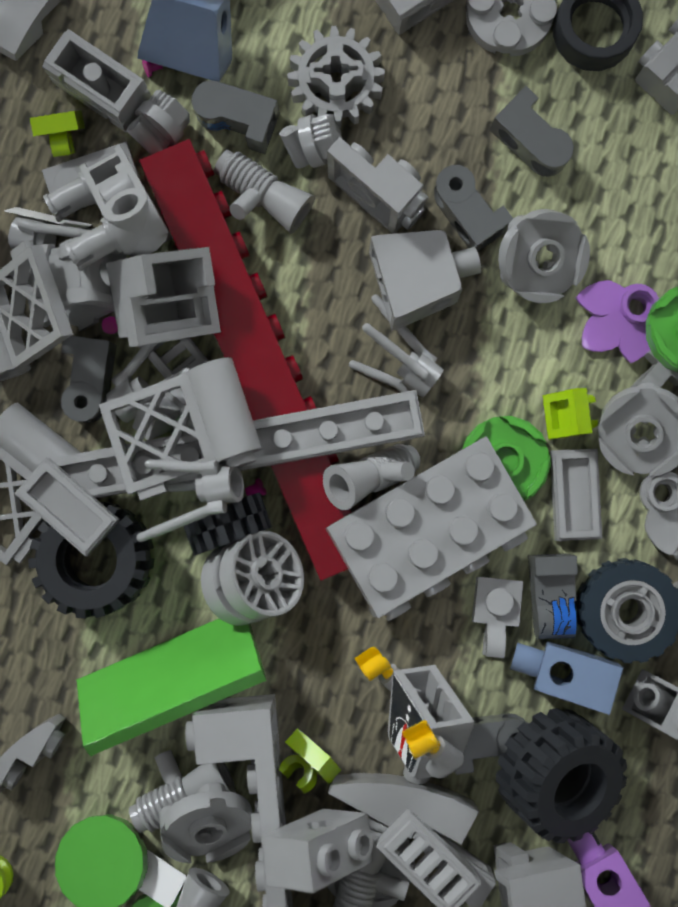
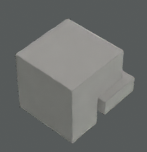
(164, 296)
(537, 877)

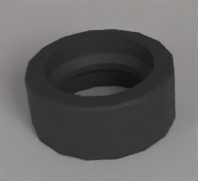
(597, 58)

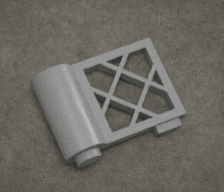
(14, 356)
(217, 413)
(23, 447)

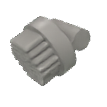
(159, 122)
(310, 139)

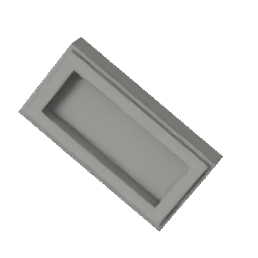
(576, 494)
(67, 506)

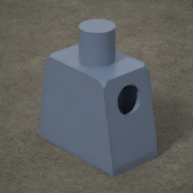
(189, 36)
(591, 680)

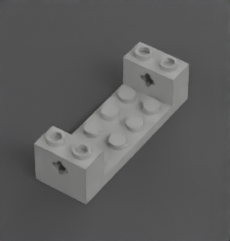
(247, 731)

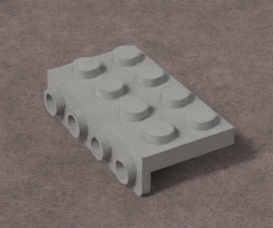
(431, 529)

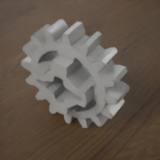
(315, 77)

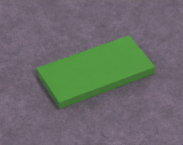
(166, 683)

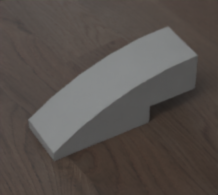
(389, 796)

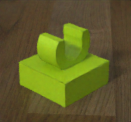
(59, 130)
(568, 413)
(310, 758)

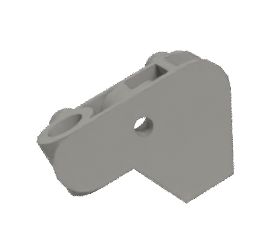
(129, 215)

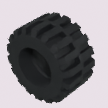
(74, 595)
(561, 775)

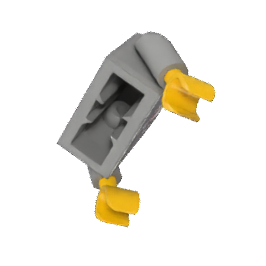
(425, 717)

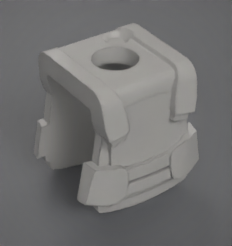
(83, 293)

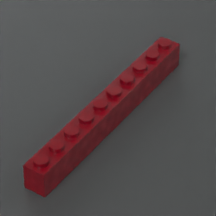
(247, 334)

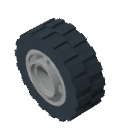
(655, 620)

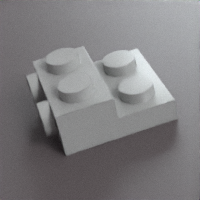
(386, 192)

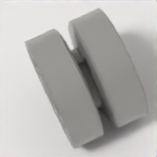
(252, 579)

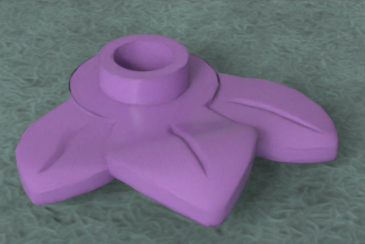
(611, 318)

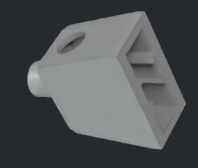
(419, 273)

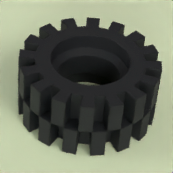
(240, 520)

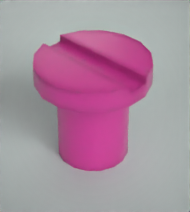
(150, 67)
(109, 325)
(256, 488)

